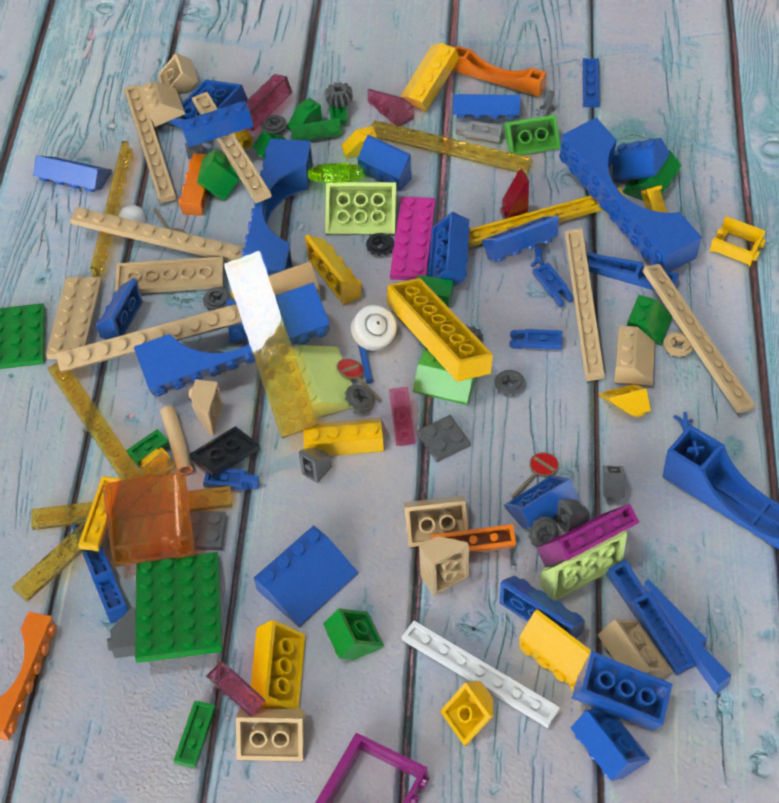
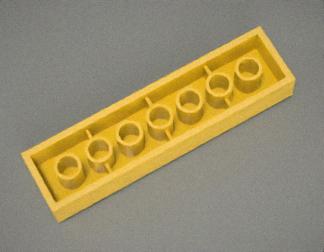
(439, 329)

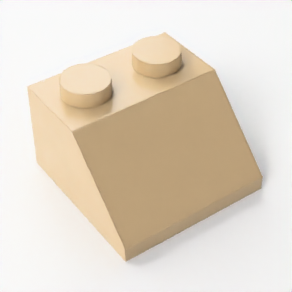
(179, 74)
(206, 403)

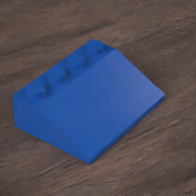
(221, 93)
(305, 576)

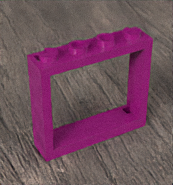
(587, 535)
(361, 743)

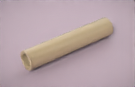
(176, 440)

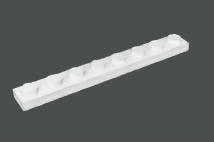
(477, 670)

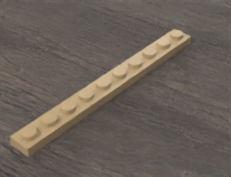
(150, 145)
(236, 155)
(155, 234)
(584, 305)
(699, 339)
(125, 344)

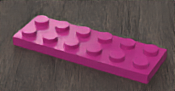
(412, 238)

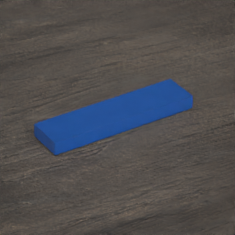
(590, 82)

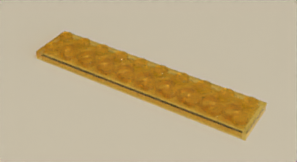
(271, 345)

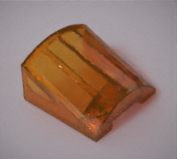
(148, 519)

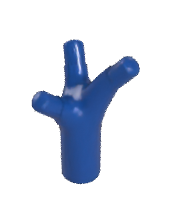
(538, 257)
(683, 422)

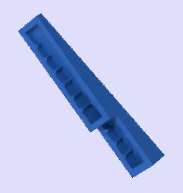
(623, 270)
(105, 583)
(650, 616)
(693, 641)

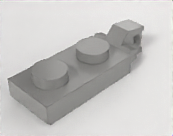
(480, 130)

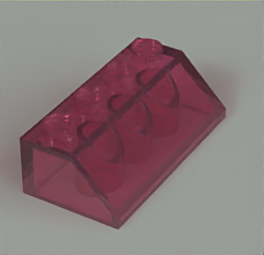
(268, 99)

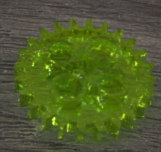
(335, 172)

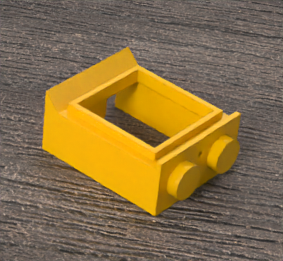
(742, 231)

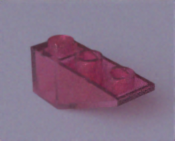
(393, 107)
(401, 416)
(235, 688)

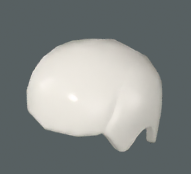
(133, 213)

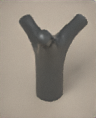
(548, 103)

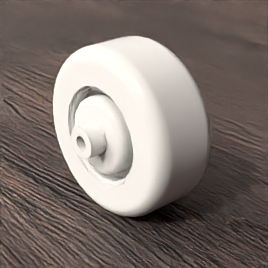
(373, 327)

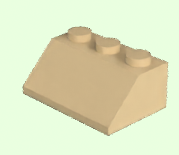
(161, 102)
(293, 278)
(634, 356)
(434, 517)
(443, 563)
(633, 647)
(271, 735)

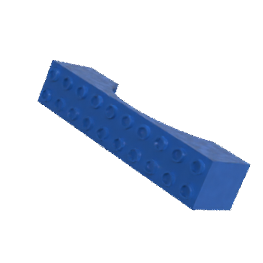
(284, 175)
(657, 235)
(172, 365)
(707, 473)

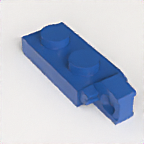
(235, 478)

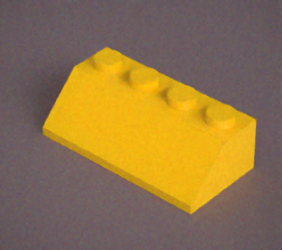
(430, 76)
(332, 269)
(346, 437)
(553, 648)
(278, 665)

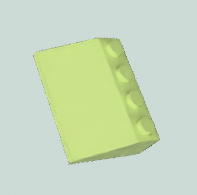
(360, 208)
(322, 379)
(583, 568)

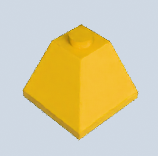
(630, 399)
(469, 710)

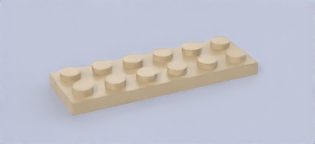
(172, 274)
(74, 314)

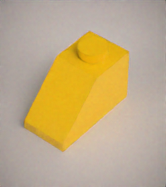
(355, 142)

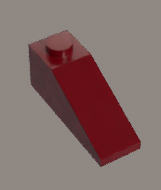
(517, 196)

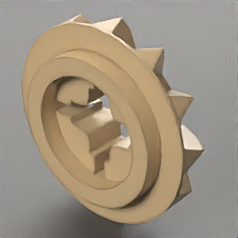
(680, 339)

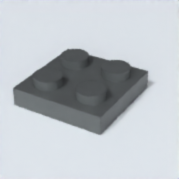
(443, 438)
(208, 529)

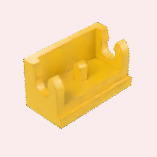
(653, 199)

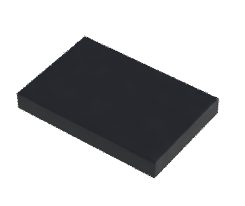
(224, 451)

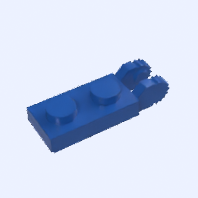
(553, 284)
(536, 339)

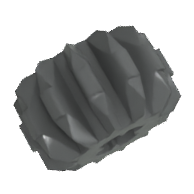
(338, 94)

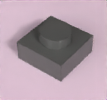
(194, 149)

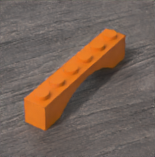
(528, 81)
(37, 633)

